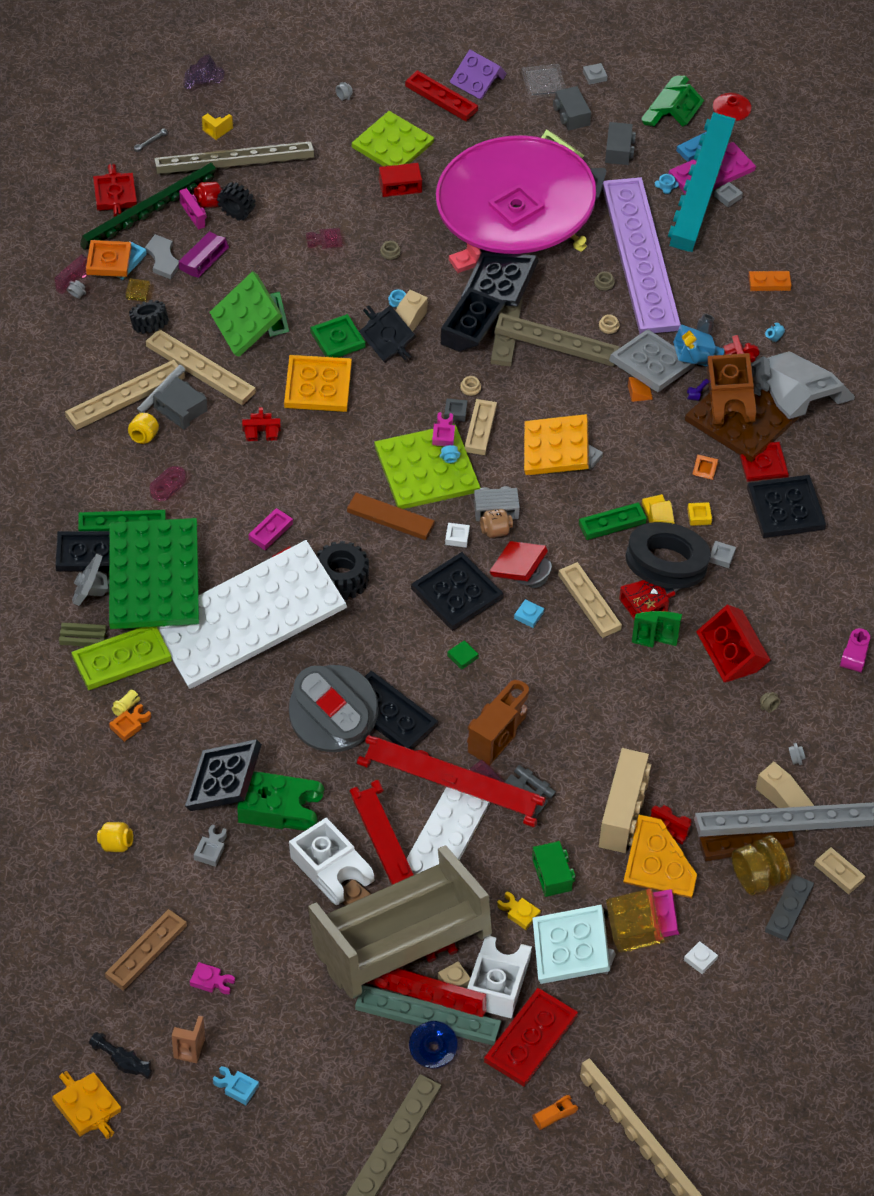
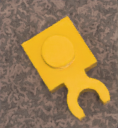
(519, 912)

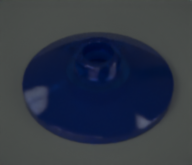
(433, 1033)

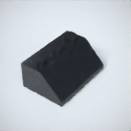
(470, 320)

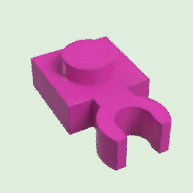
(443, 431)
(208, 977)

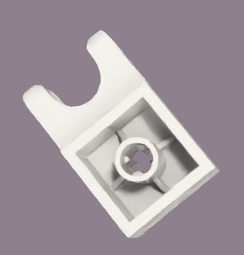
(329, 859)
(500, 976)

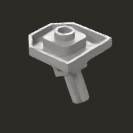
(90, 582)

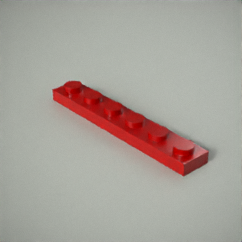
(433, 991)

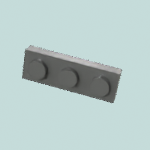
(789, 907)

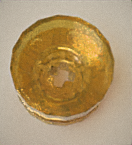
(761, 865)

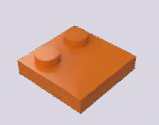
(108, 258)

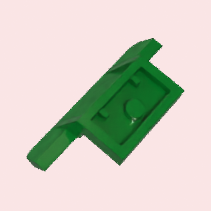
(677, 99)

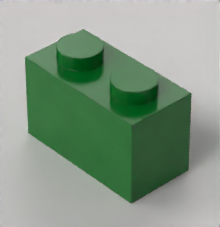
(553, 869)

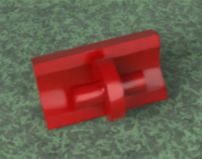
(737, 348)
(261, 422)
(676, 826)

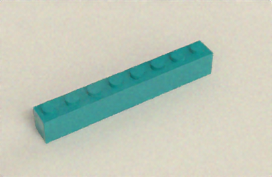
(702, 182)

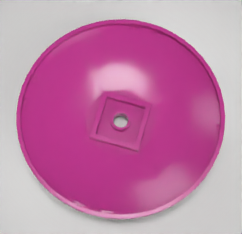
(525, 171)

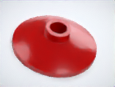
(732, 105)

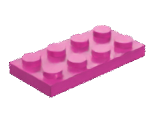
(734, 165)

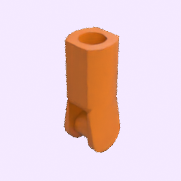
(552, 1114)

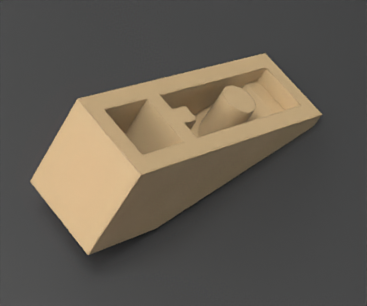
(412, 308)
(781, 788)

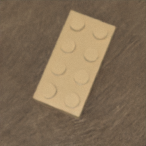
(625, 800)

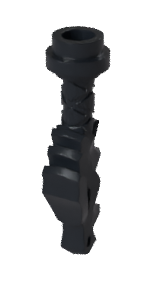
(124, 1060)

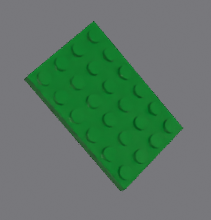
(153, 573)

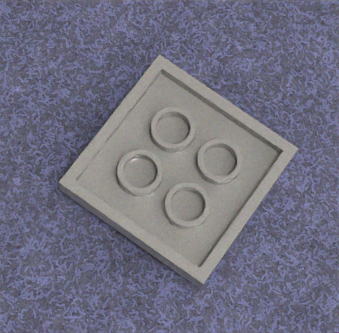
(650, 360)

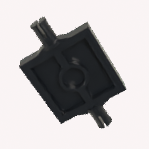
(387, 333)

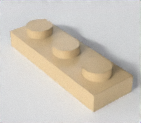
(480, 427)

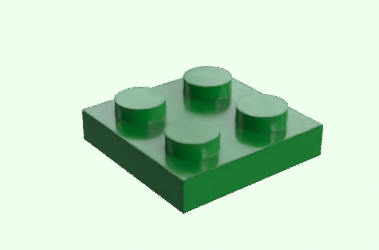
(337, 337)

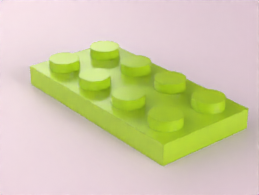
(121, 656)

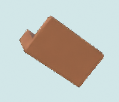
(188, 1044)

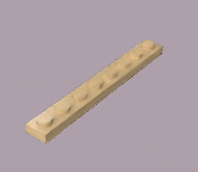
(636, 1130)

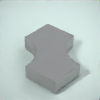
(160, 250)

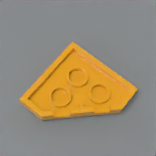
(658, 860)

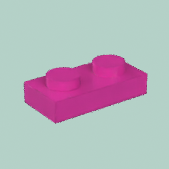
(192, 208)
(270, 529)
(667, 912)

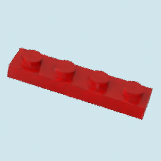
(441, 95)

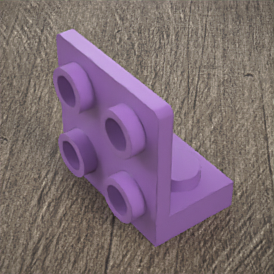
(476, 74)

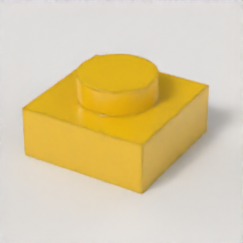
(699, 514)

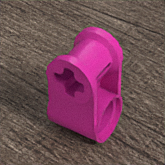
(856, 650)

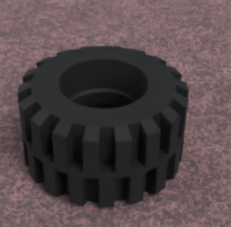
(348, 557)

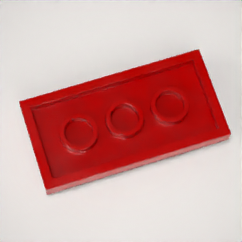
(530, 1037)

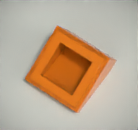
(638, 390)
(705, 467)

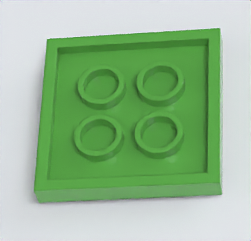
(245, 314)

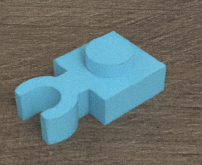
(237, 1087)

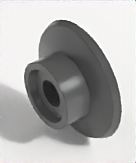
(540, 575)

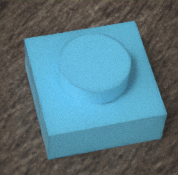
(529, 613)

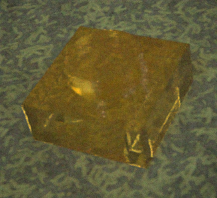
(137, 289)

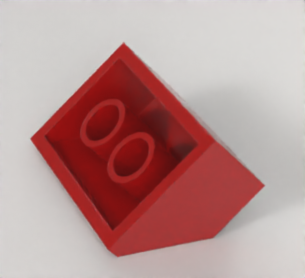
(732, 644)

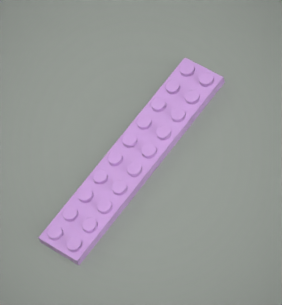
(641, 255)

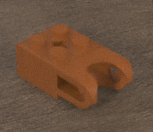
(731, 386)
(497, 723)

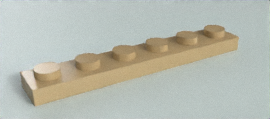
(201, 367)
(119, 396)

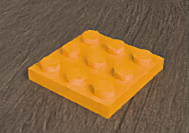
(318, 383)
(556, 445)

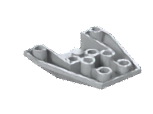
(799, 381)

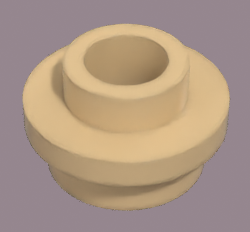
(609, 324)
(473, 382)

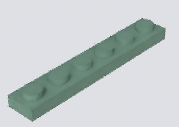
(418, 1011)

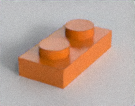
(769, 281)

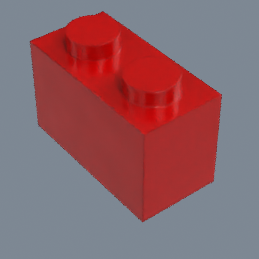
(400, 179)

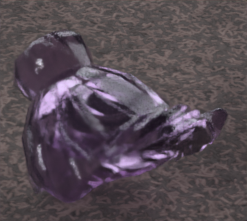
(203, 72)

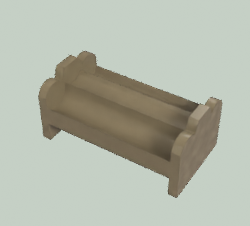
(400, 923)

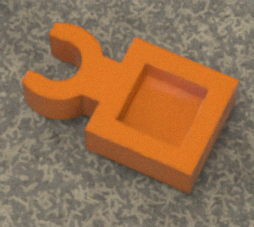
(129, 724)

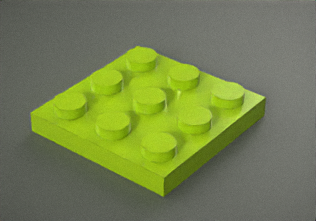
(392, 141)

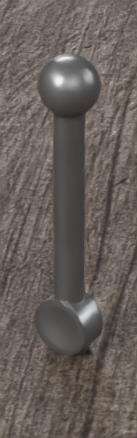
(138, 148)

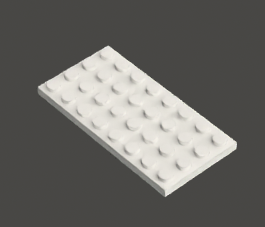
(253, 614)

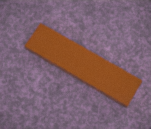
(390, 516)

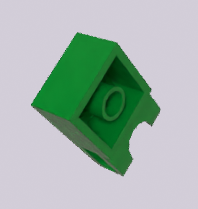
(278, 802)

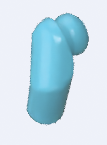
(775, 333)

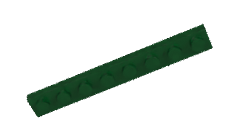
(144, 208)

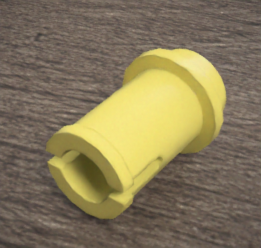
(125, 703)

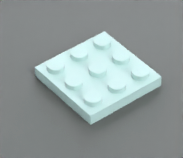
(571, 944)

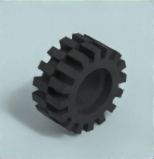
(236, 201)
(148, 316)

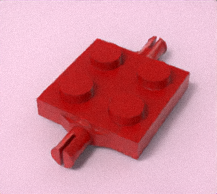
(114, 190)

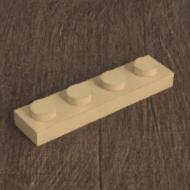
(589, 600)

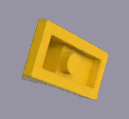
(658, 509)

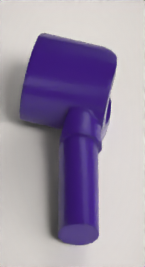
(694, 393)

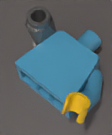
(696, 344)

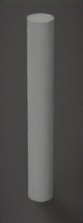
(149, 400)

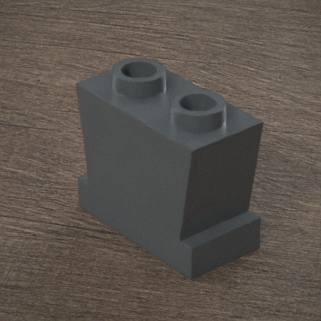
(180, 402)

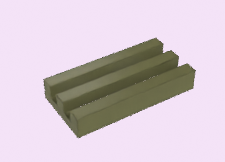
(81, 631)

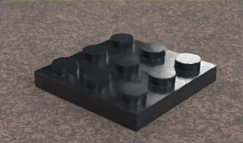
(503, 275)
(786, 506)
(457, 591)
(223, 775)

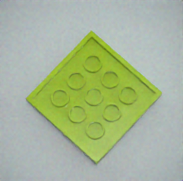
(418, 472)

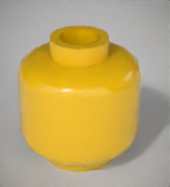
(143, 428)
(115, 837)

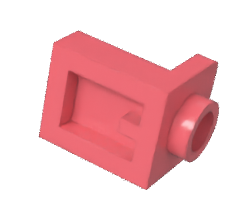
(465, 259)

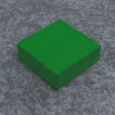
(462, 654)

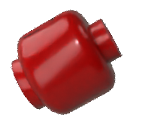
(207, 193)

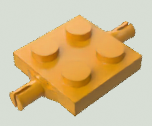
(86, 1104)

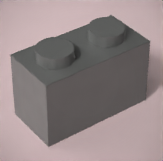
(572, 108)
(619, 143)

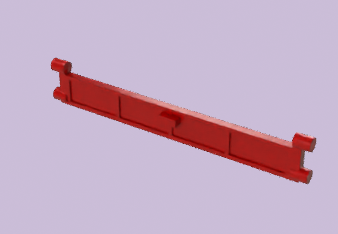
(452, 777)
(386, 842)

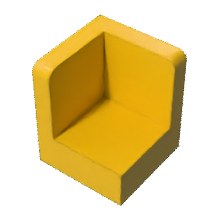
(218, 126)

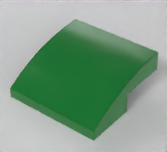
(656, 626)

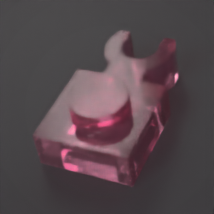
(327, 238)

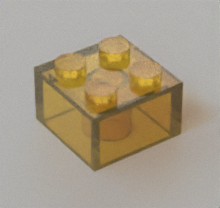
(635, 920)

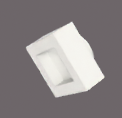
(457, 535)
(700, 957)

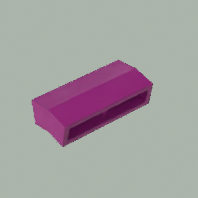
(203, 254)

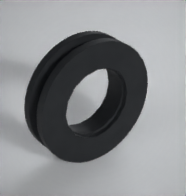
(662, 572)

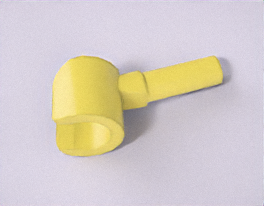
(579, 243)

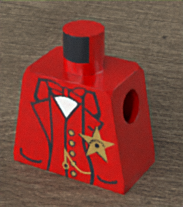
(645, 597)

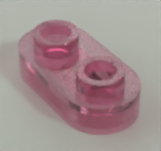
(166, 484)

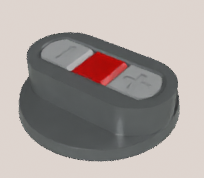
(332, 707)

